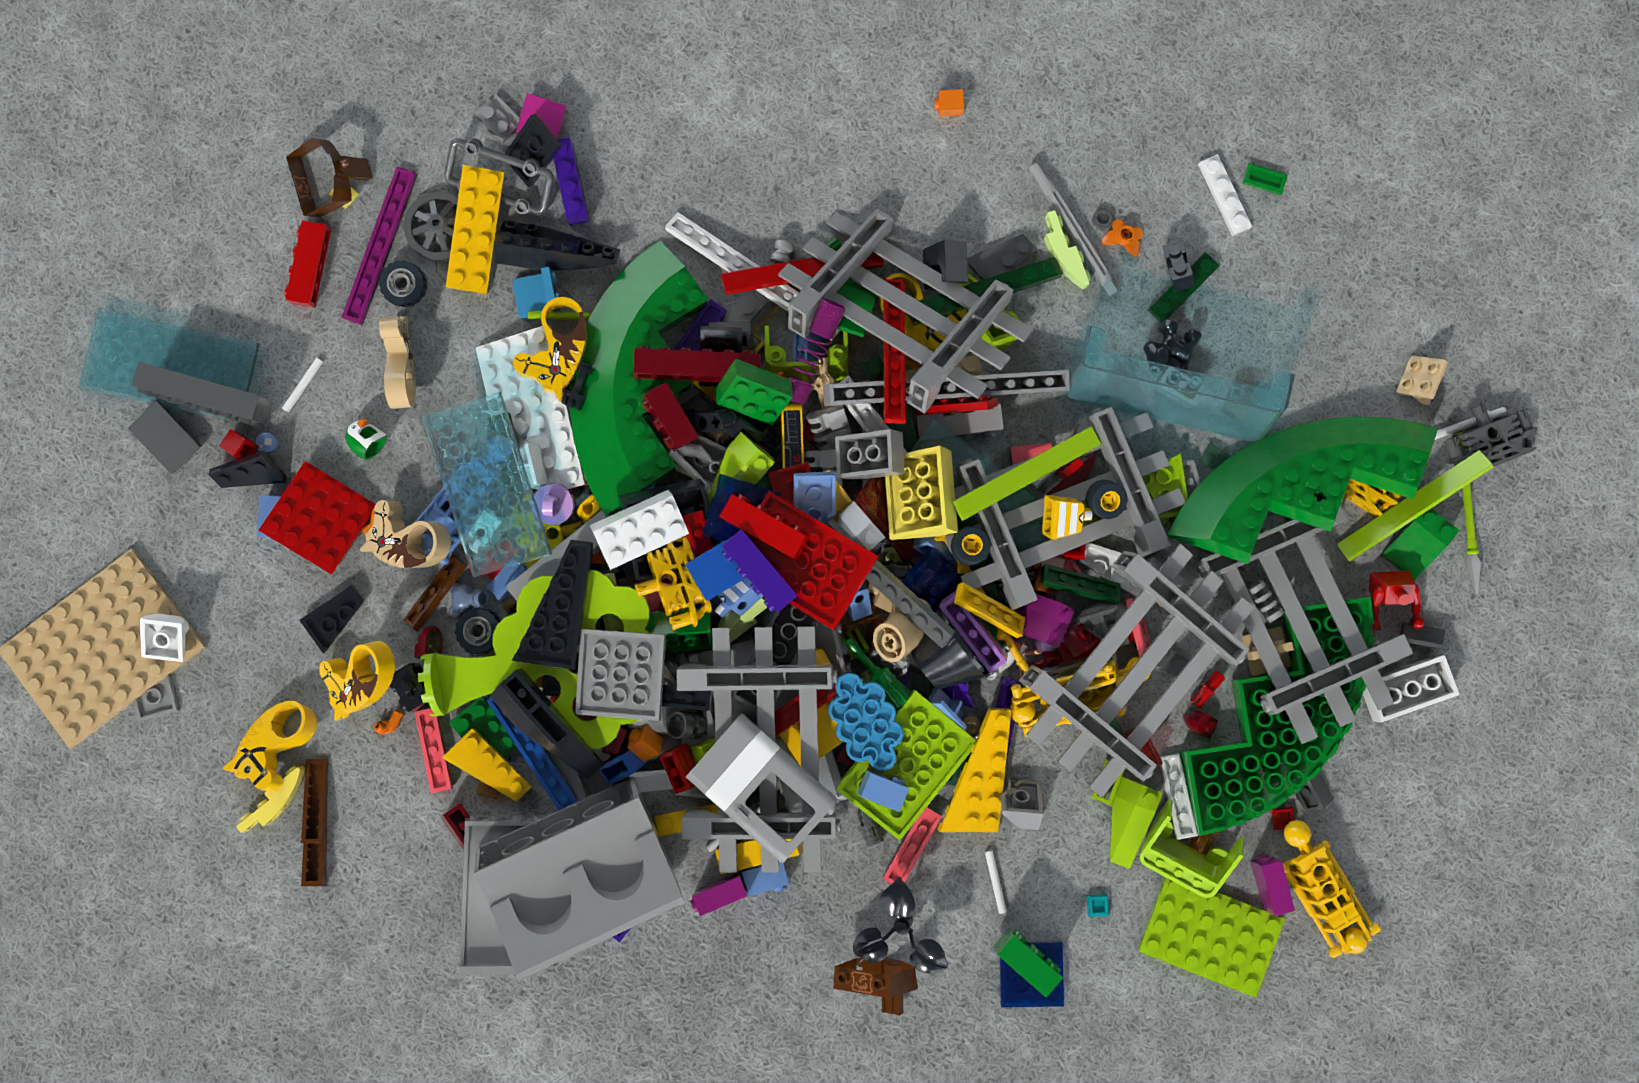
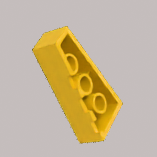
(750, 853)

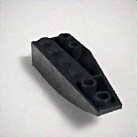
(544, 247)
(541, 721)

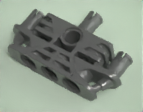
(1499, 430)

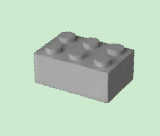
(869, 455)

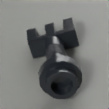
(574, 398)

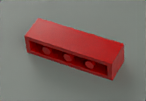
(307, 264)
(764, 527)

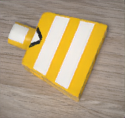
(1063, 516)

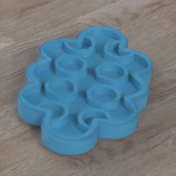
(865, 721)

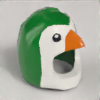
(364, 439)

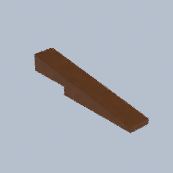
(315, 824)

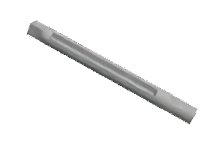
(1074, 229)

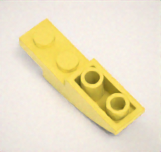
(278, 801)

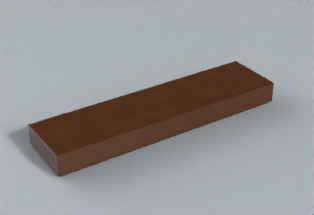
(435, 593)

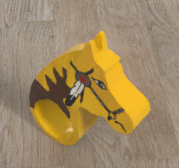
(558, 364)
(356, 685)

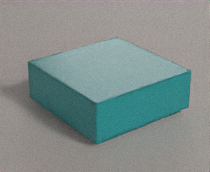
(1097, 905)

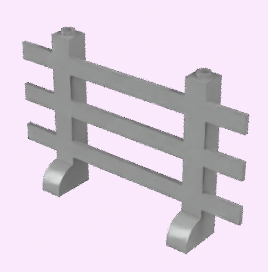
(960, 337)
(1124, 470)
(1186, 613)
(1325, 677)
(765, 679)

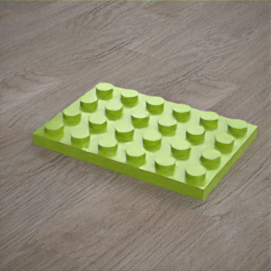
(924, 760)
(1212, 936)

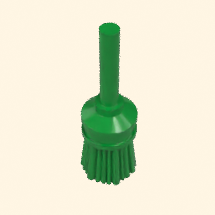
(895, 691)

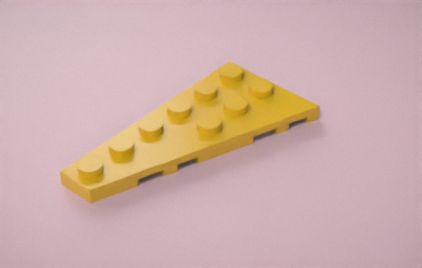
(981, 782)

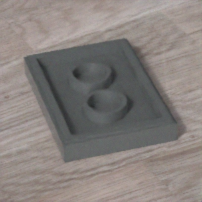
(164, 437)

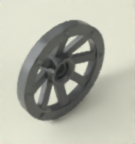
(439, 231)

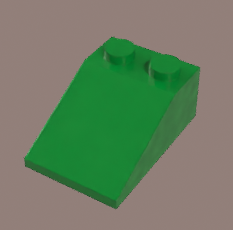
(860, 296)
(1420, 542)

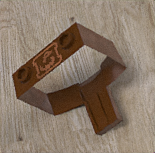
(345, 169)
(883, 979)

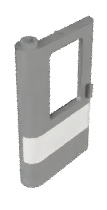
(738, 767)

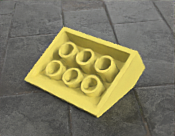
(923, 496)

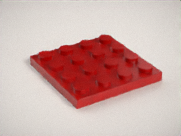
(318, 517)

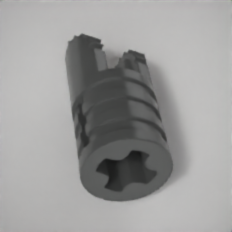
(870, 829)

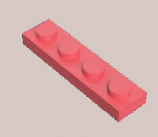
(433, 751)
(912, 846)

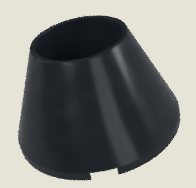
(951, 664)

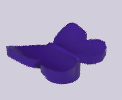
(959, 692)

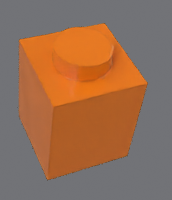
(949, 103)
(645, 742)

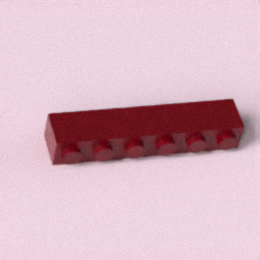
(687, 364)

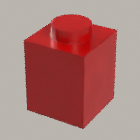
(237, 444)

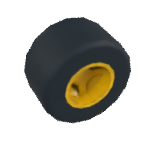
(1106, 506)
(976, 541)

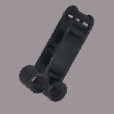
(711, 419)

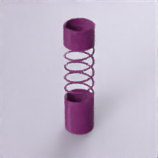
(823, 324)

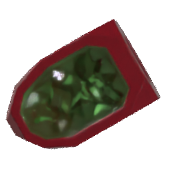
(428, 642)

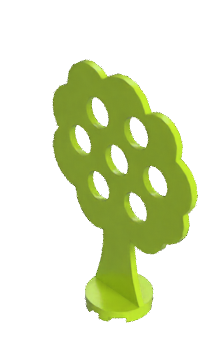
(458, 680)

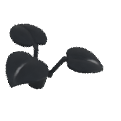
(871, 946)

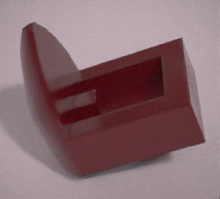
(1200, 723)

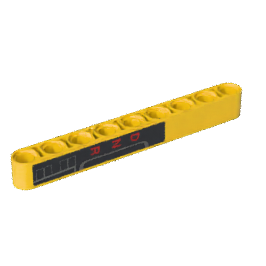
(792, 435)

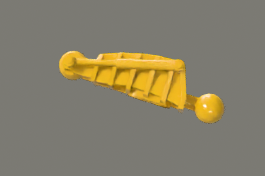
(1096, 693)
(1343, 914)

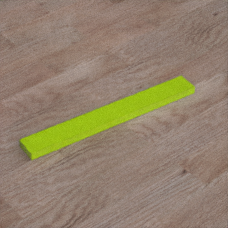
(1026, 473)
(1410, 509)

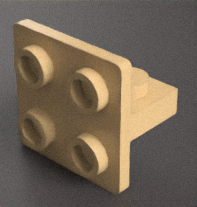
(1422, 378)
(1254, 661)

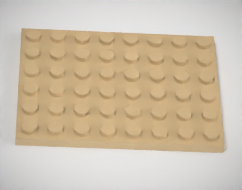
(86, 651)

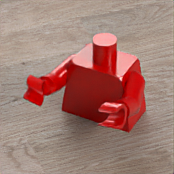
(1395, 588)

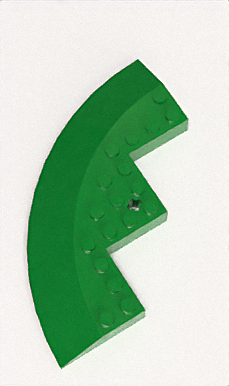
(610, 430)
(1301, 477)
(1269, 763)

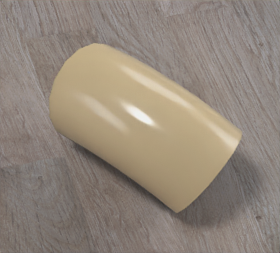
(897, 635)

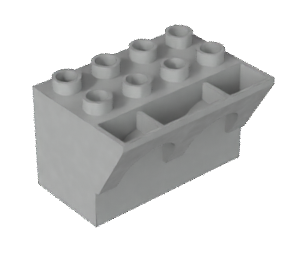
(576, 878)

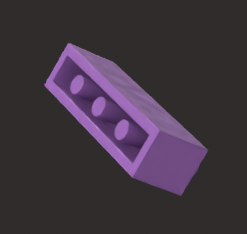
(975, 634)

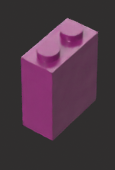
(1046, 620)
(1272, 885)
(719, 894)

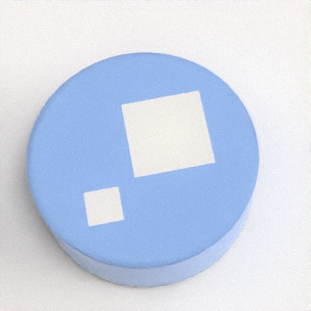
(267, 442)

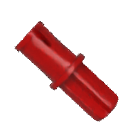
(1208, 688)

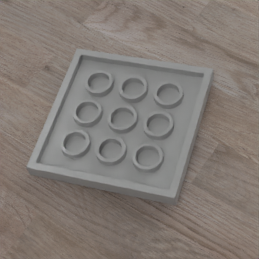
(620, 674)

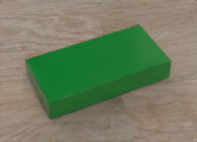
(1264, 179)

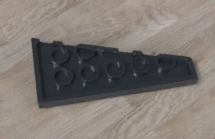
(557, 623)

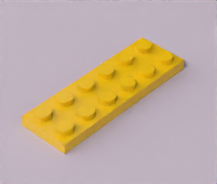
(475, 229)

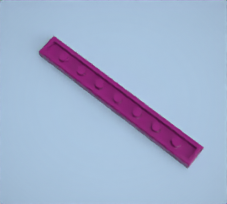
(379, 245)

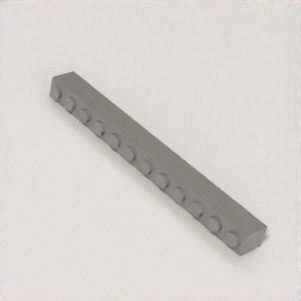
(997, 385)

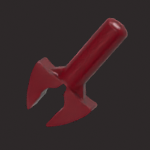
(1050, 659)

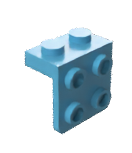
(535, 291)

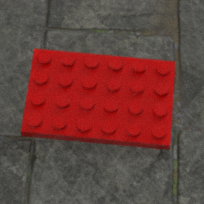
(827, 569)

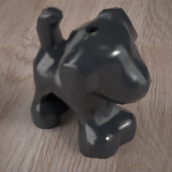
(1172, 346)

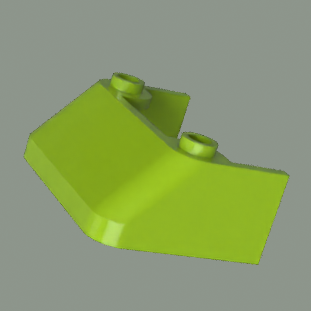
(836, 361)
(1184, 864)

